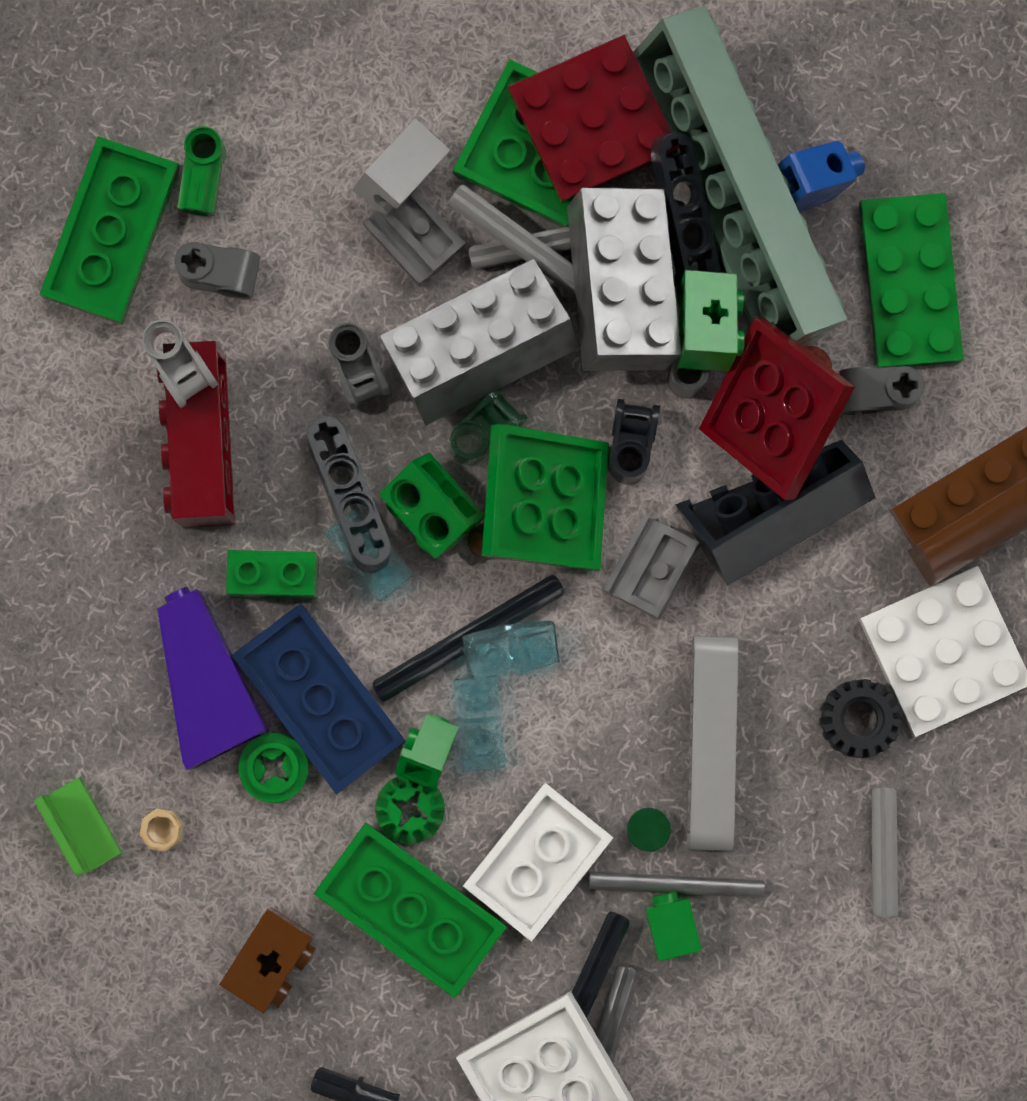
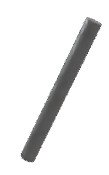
(681, 884)

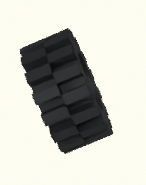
(886, 718)

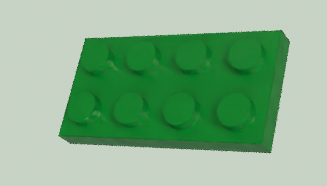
(110, 230)
(911, 281)
(410, 910)

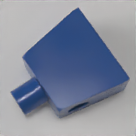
(821, 173)

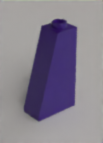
(206, 685)

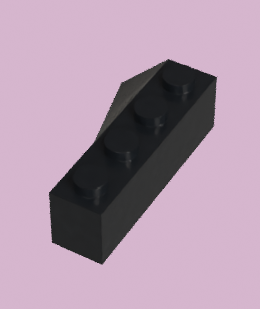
(755, 524)

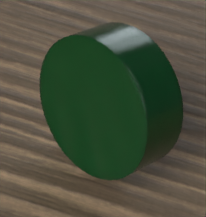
(648, 829)

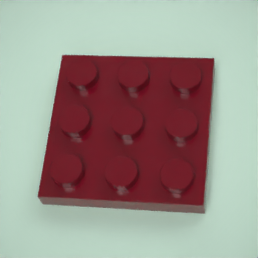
(591, 118)
(776, 408)

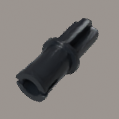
(344, 1088)

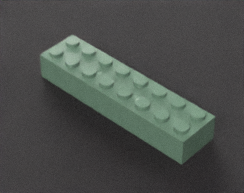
(744, 190)

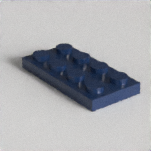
(318, 698)

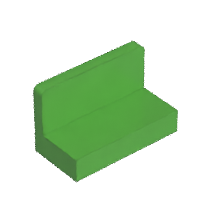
(78, 827)

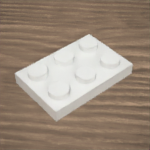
(538, 862)

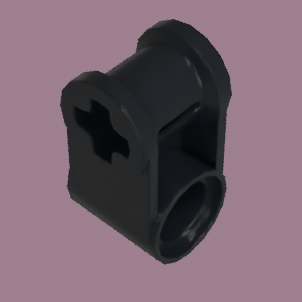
(632, 433)

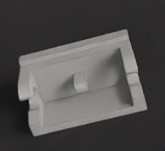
(401, 168)

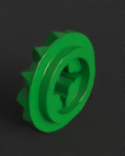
(252, 768)
(416, 829)

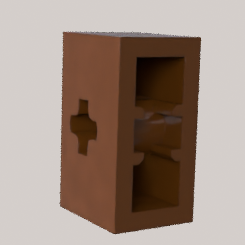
(246, 974)

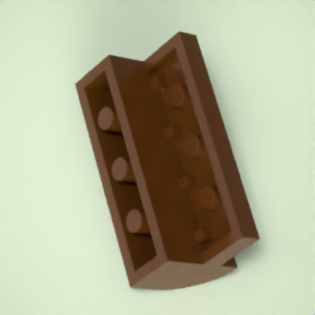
(967, 510)

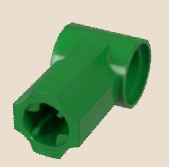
(201, 176)

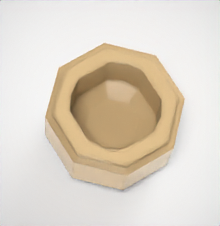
(162, 829)

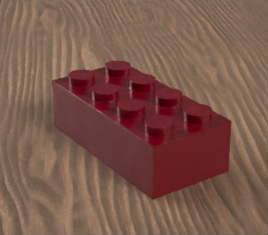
(199, 448)

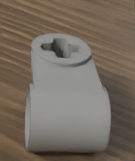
(180, 368)

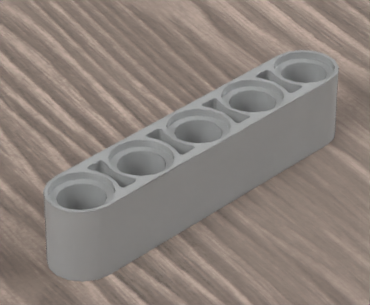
(713, 743)

